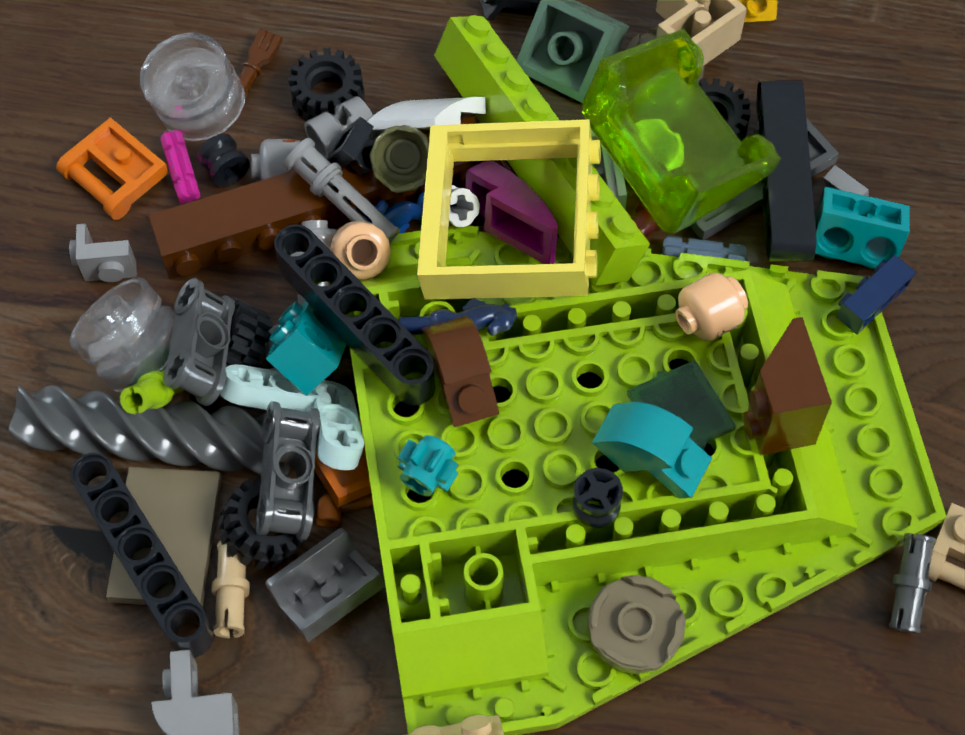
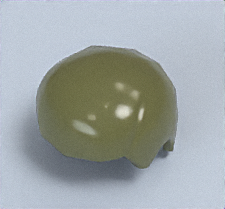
(400, 158)

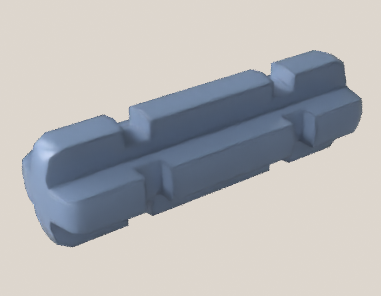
(674, 246)

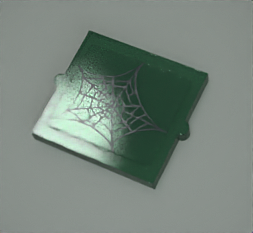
(690, 397)

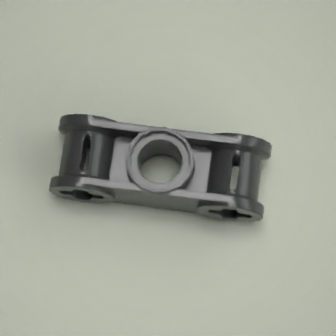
(199, 342)
(287, 502)

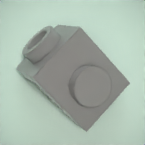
(101, 260)

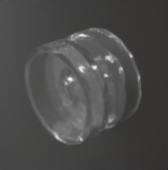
(192, 86)
(125, 333)

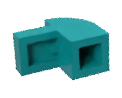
(653, 440)

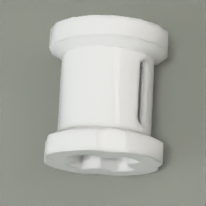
(466, 208)

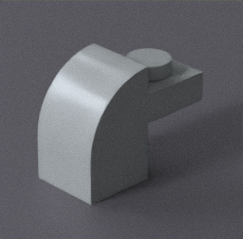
(187, 711)

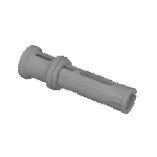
(326, 178)

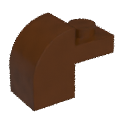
(462, 370)

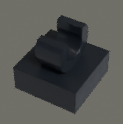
(351, 145)

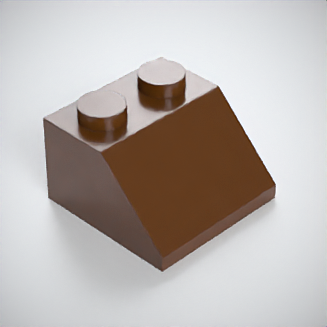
(788, 396)

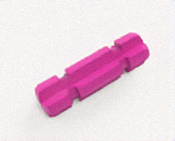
(180, 166)

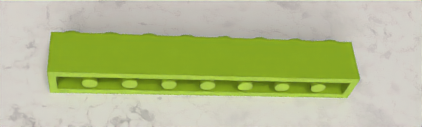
(485, 68)

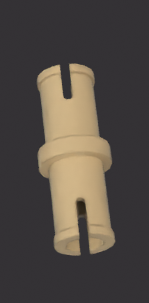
(230, 592)

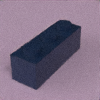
(874, 293)

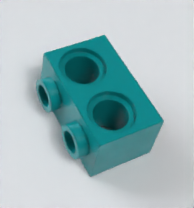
(860, 227)
(305, 347)

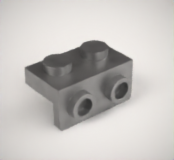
(324, 585)

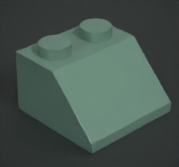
(568, 45)

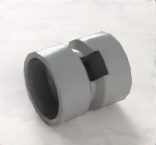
(327, 128)

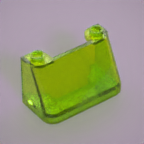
(670, 133)

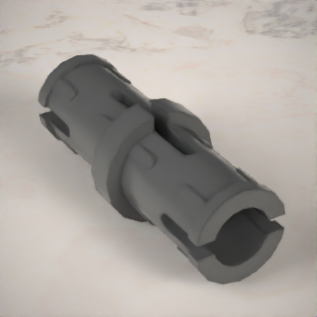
(912, 583)

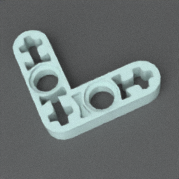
(340, 432)

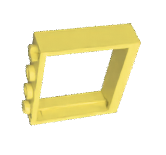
(507, 142)

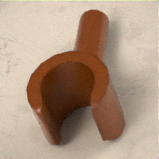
(330, 516)

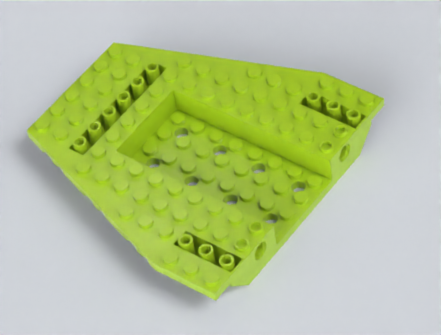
(501, 579)

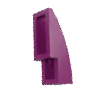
(513, 211)

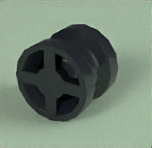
(223, 160)
(601, 487)

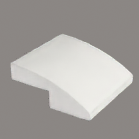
(427, 112)

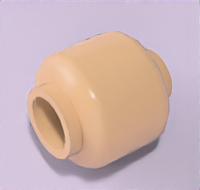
(362, 248)
(711, 306)

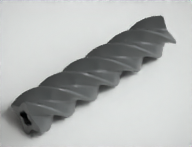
(177, 435)

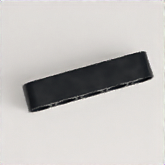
(788, 189)
(358, 332)
(137, 533)

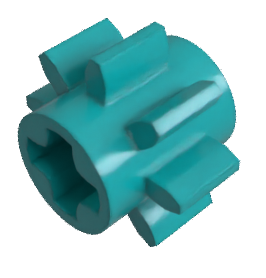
(427, 465)

